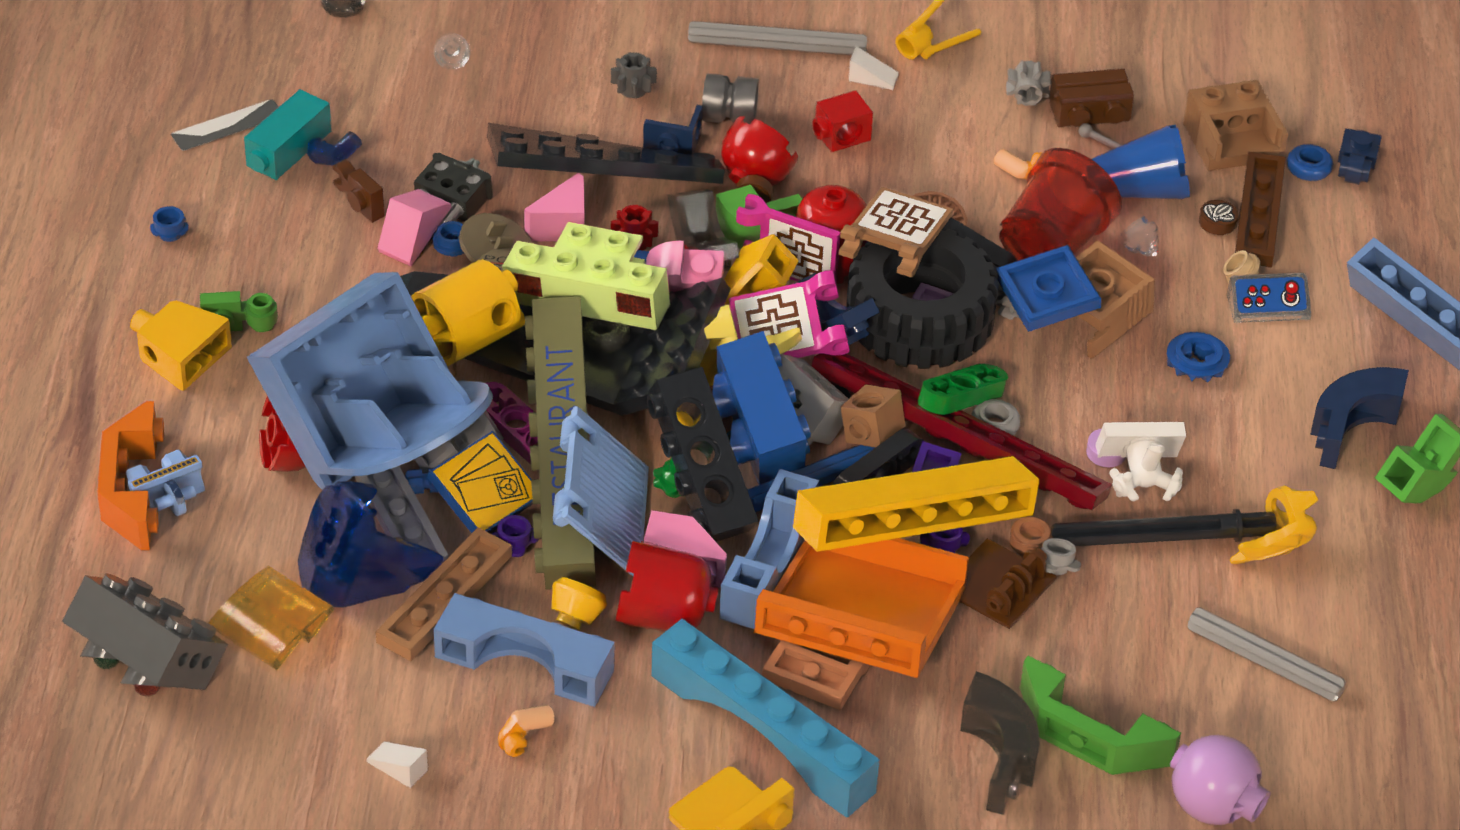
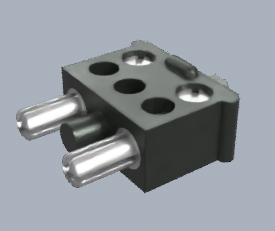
(456, 183)

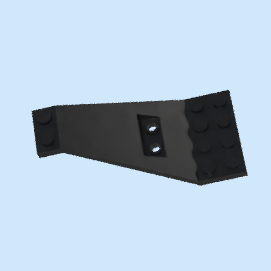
(623, 377)

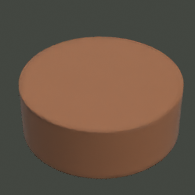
(1029, 534)

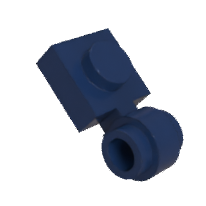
(1358, 155)

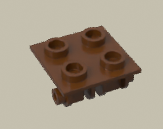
(1004, 583)

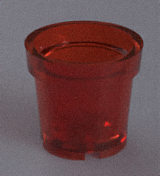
(1061, 205)

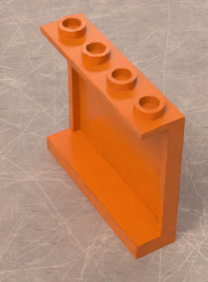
(866, 602)

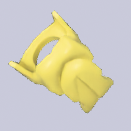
(723, 330)

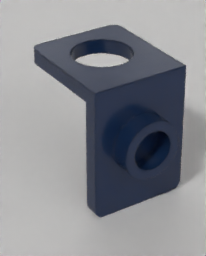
(672, 136)

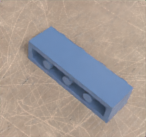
(1408, 298)

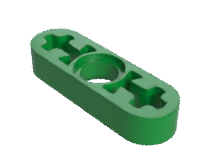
(962, 388)

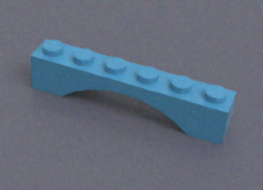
(826, 758)

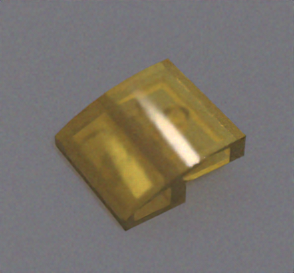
(271, 616)

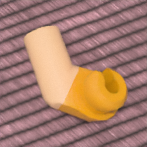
(1014, 165)
(512, 735)

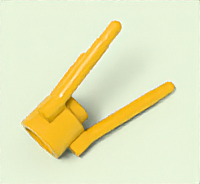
(918, 36)

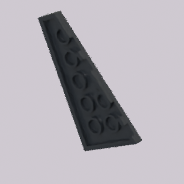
(587, 154)

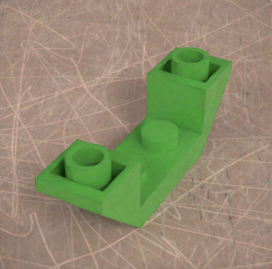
(1144, 747)

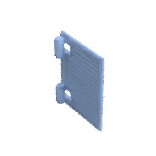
(607, 485)

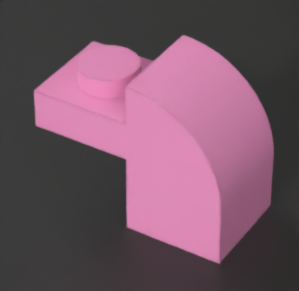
(686, 266)

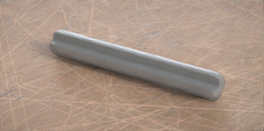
(1266, 654)

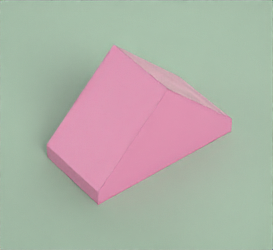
(550, 214)
(411, 224)

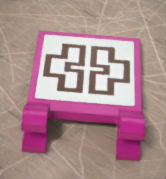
(810, 243)
(791, 308)

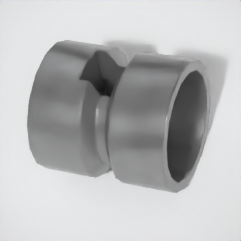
(729, 99)

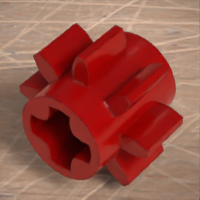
(637, 220)

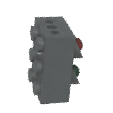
(143, 633)

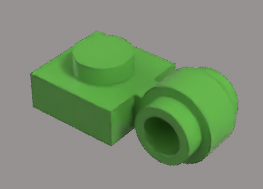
(258, 310)

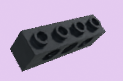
(692, 394)

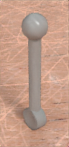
(1085, 130)

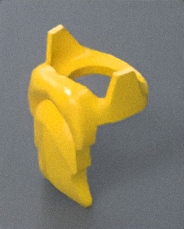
(1292, 529)

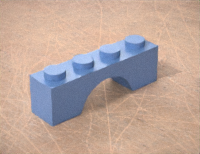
(769, 554)
(478, 631)

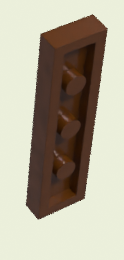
(1260, 206)

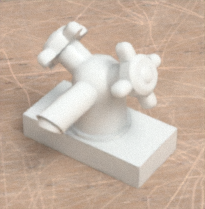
(1143, 446)

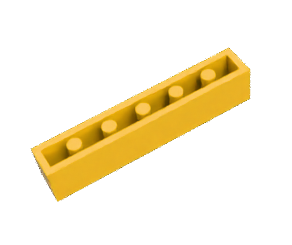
(915, 503)

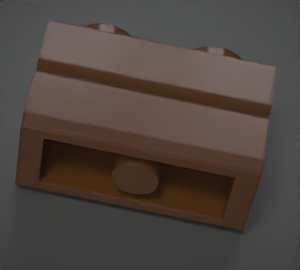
(1091, 97)

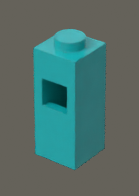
(286, 133)

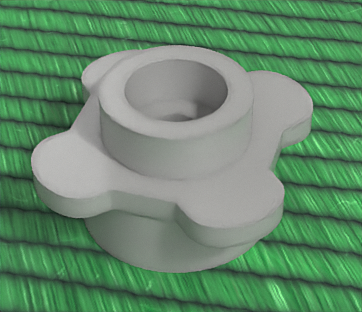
(1060, 556)

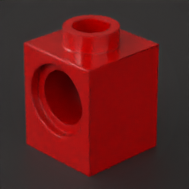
(843, 121)

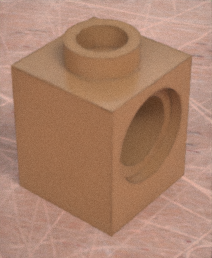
(872, 415)

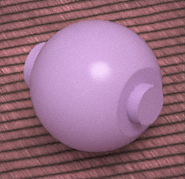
(1218, 780)

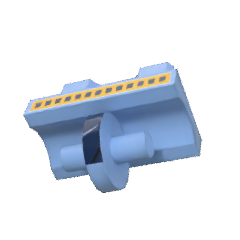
(170, 485)

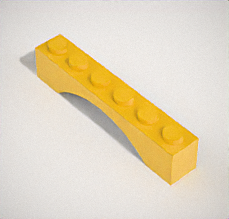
(759, 268)

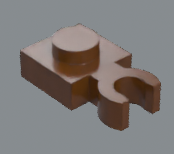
(362, 191)

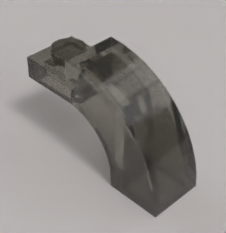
(698, 225)
(1010, 728)

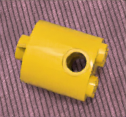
(470, 309)

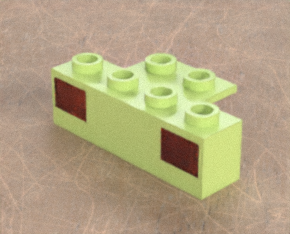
(596, 267)

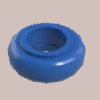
(1305, 153)

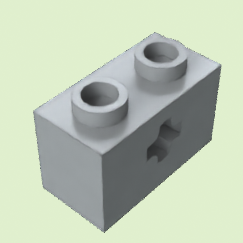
(815, 398)

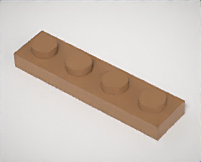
(461, 573)

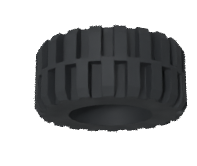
(921, 329)

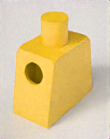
(181, 341)

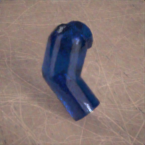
(329, 154)

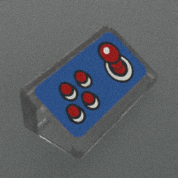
(1269, 297)

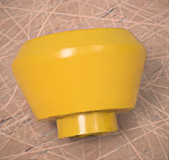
(576, 602)

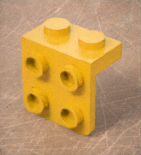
(734, 803)

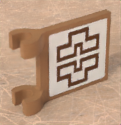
(899, 224)

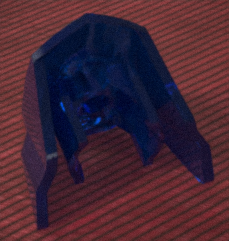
(347, 557)

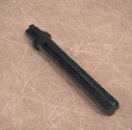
(1163, 529)

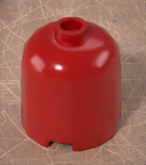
(833, 208)
(665, 588)

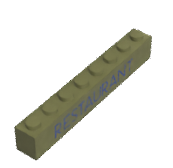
(555, 391)

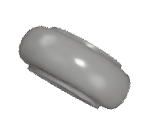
(999, 409)

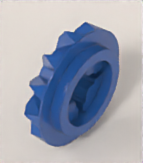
(1206, 348)

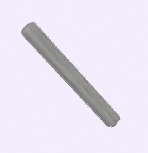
(775, 38)

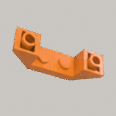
(125, 440)

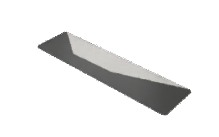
(223, 125)

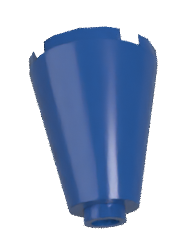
(1149, 166)

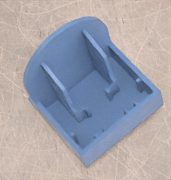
(365, 384)

